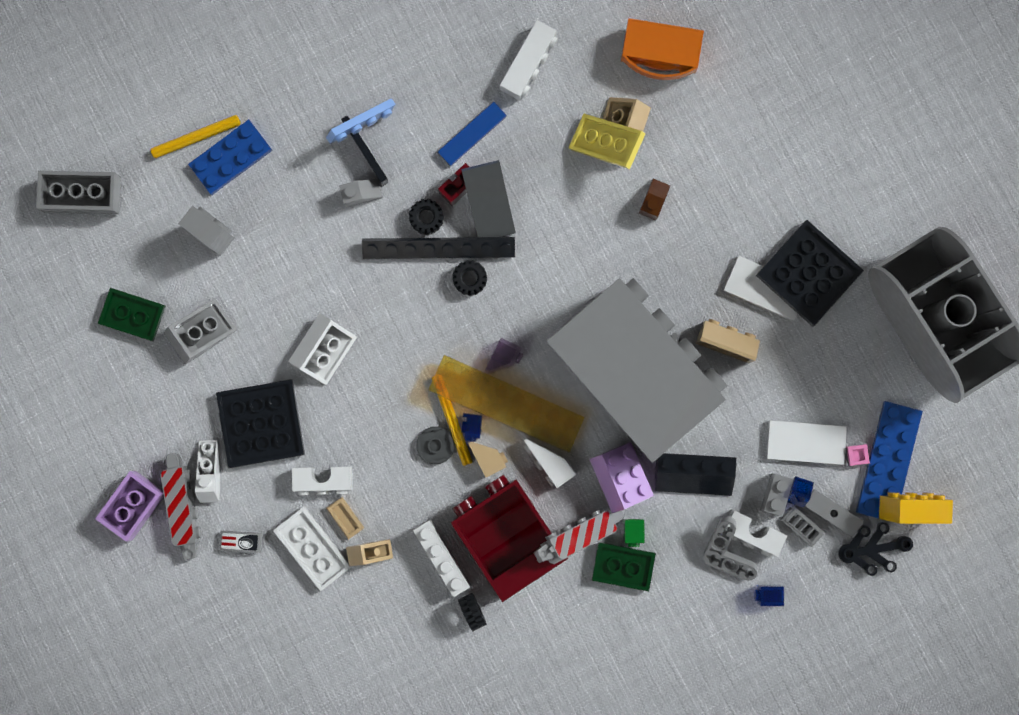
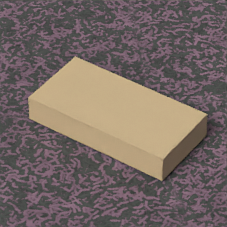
(345, 518)

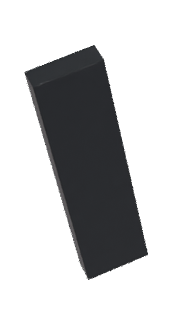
(368, 155)

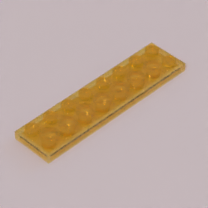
(506, 403)

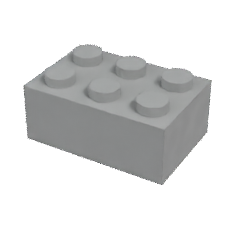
(207, 229)

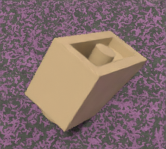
(488, 458)
(369, 552)

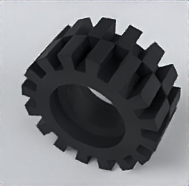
(426, 205)
(469, 266)
(472, 612)

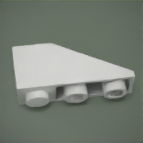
(554, 465)
(208, 472)

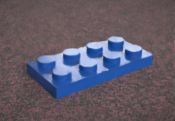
(230, 157)

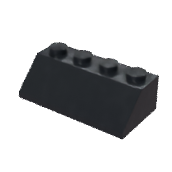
(695, 474)

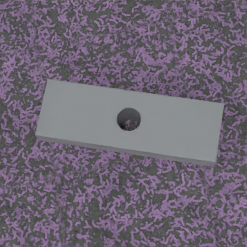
(842, 520)

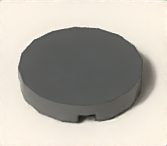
(435, 445)

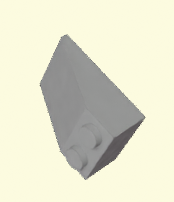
(199, 331)

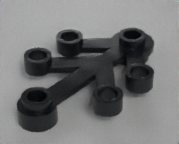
(872, 549)

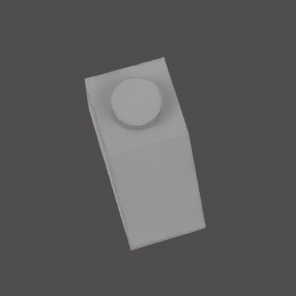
(360, 192)

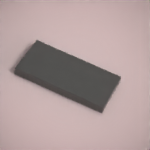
(488, 200)

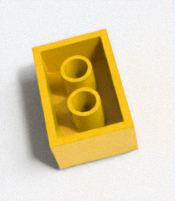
(916, 508)

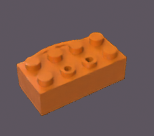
(661, 48)

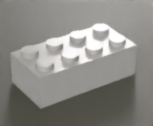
(78, 192)

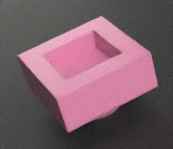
(857, 455)

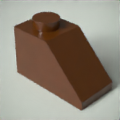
(654, 199)

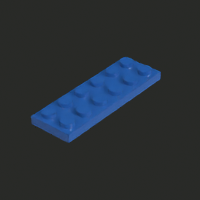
(889, 456)

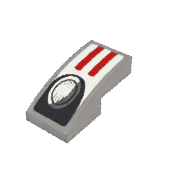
(240, 541)

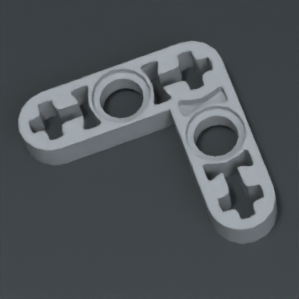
(720, 551)

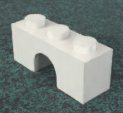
(305, 481)
(770, 541)

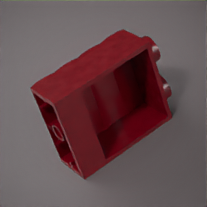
(504, 536)

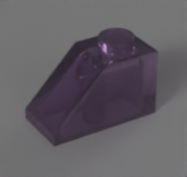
(504, 357)

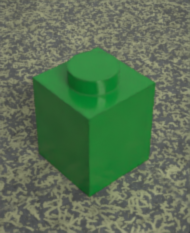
(634, 532)

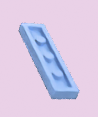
(355, 124)

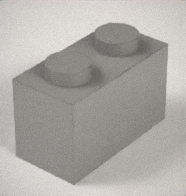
(777, 494)

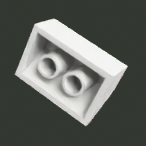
(322, 349)

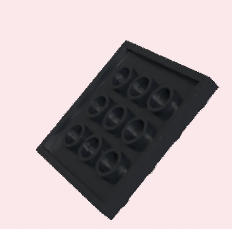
(809, 273)
(260, 423)

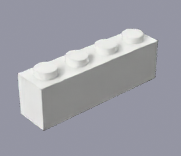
(528, 60)
(442, 558)

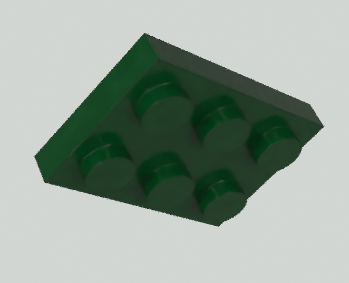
(131, 314)
(623, 566)

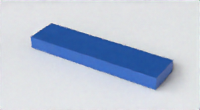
(472, 134)

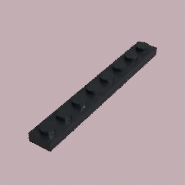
(438, 247)

